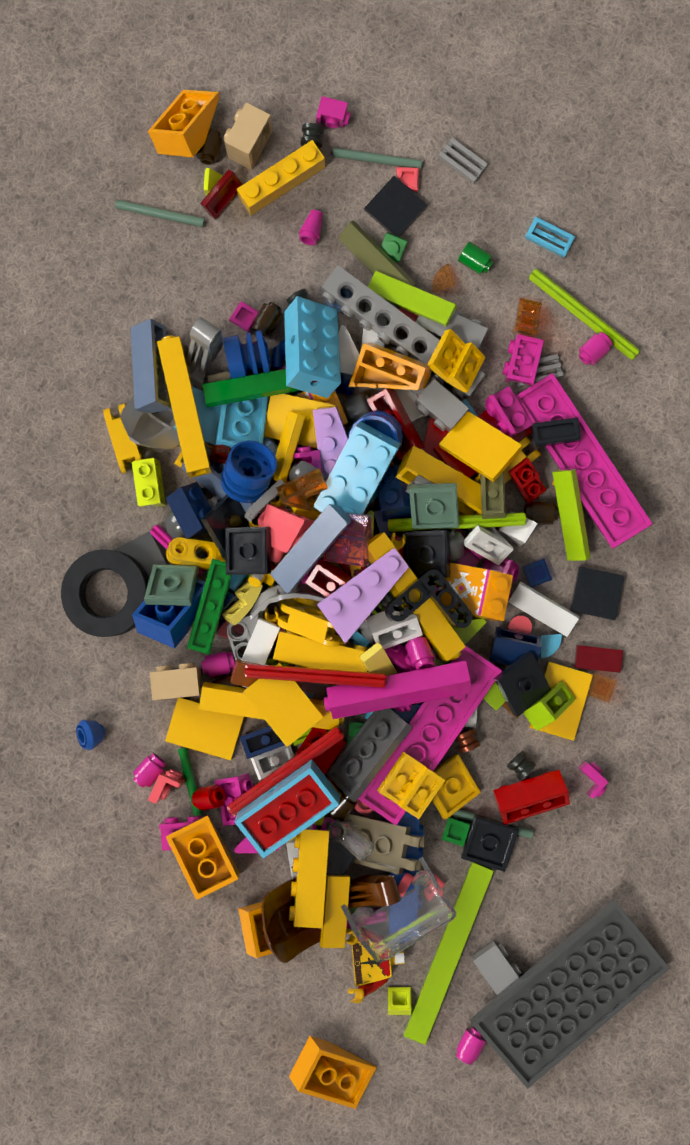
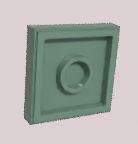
(434, 506)
(171, 585)

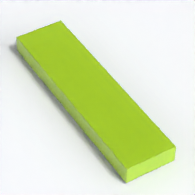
(412, 299)
(571, 515)

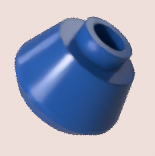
(89, 734)

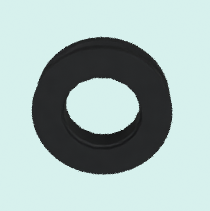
(74, 590)

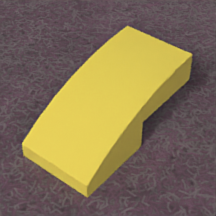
(247, 597)

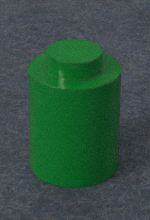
(475, 258)

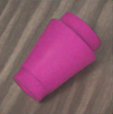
(311, 229)

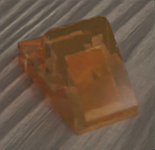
(527, 318)
(298, 490)

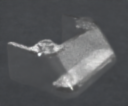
(403, 923)

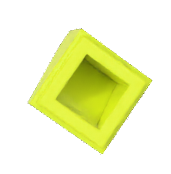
(210, 179)
(399, 1001)

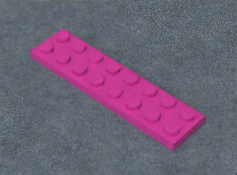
(599, 482)
(434, 730)

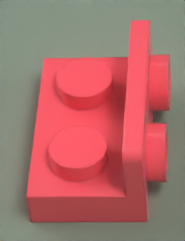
(164, 784)

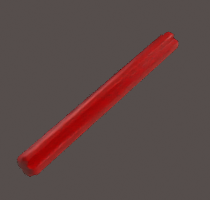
(315, 675)
(309, 753)

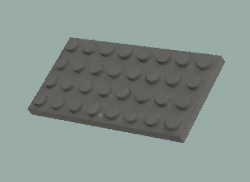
(569, 994)

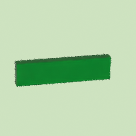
(246, 388)
(210, 608)

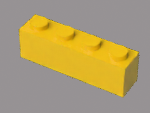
(281, 177)
(420, 463)
(313, 654)
(310, 878)

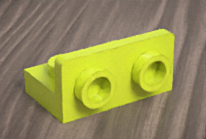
(148, 482)

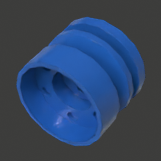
(247, 356)
(248, 471)

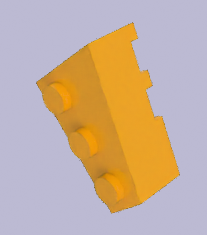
(388, 369)

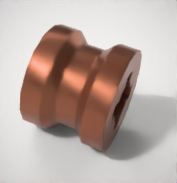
(467, 740)

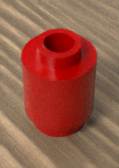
(209, 797)

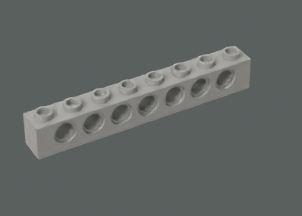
(397, 320)

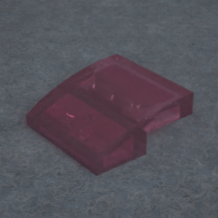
(352, 544)

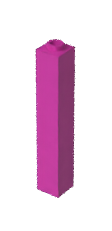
(399, 690)

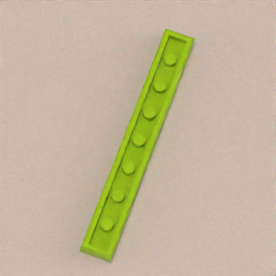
(448, 953)

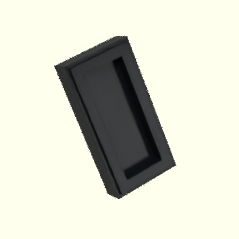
(556, 432)

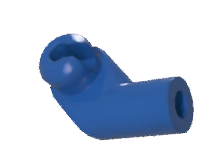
(278, 355)

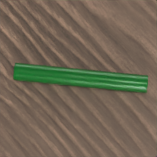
(189, 777)

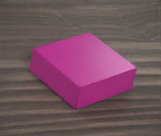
(243, 316)

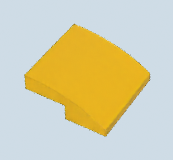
(456, 361)
(411, 785)

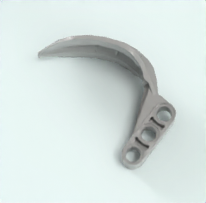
(157, 428)
(270, 595)

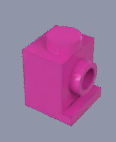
(333, 113)

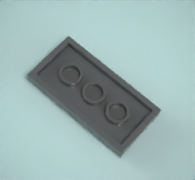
(368, 752)

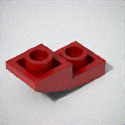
(527, 480)

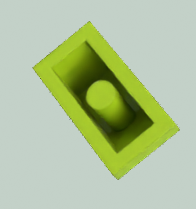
(549, 706)

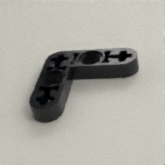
(427, 591)

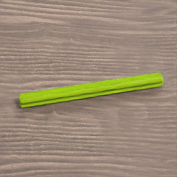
(583, 313)
(466, 521)

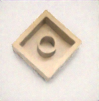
(248, 135)
(176, 683)

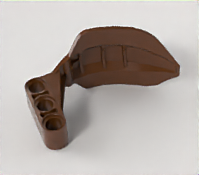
(289, 941)

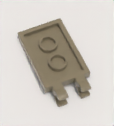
(389, 844)

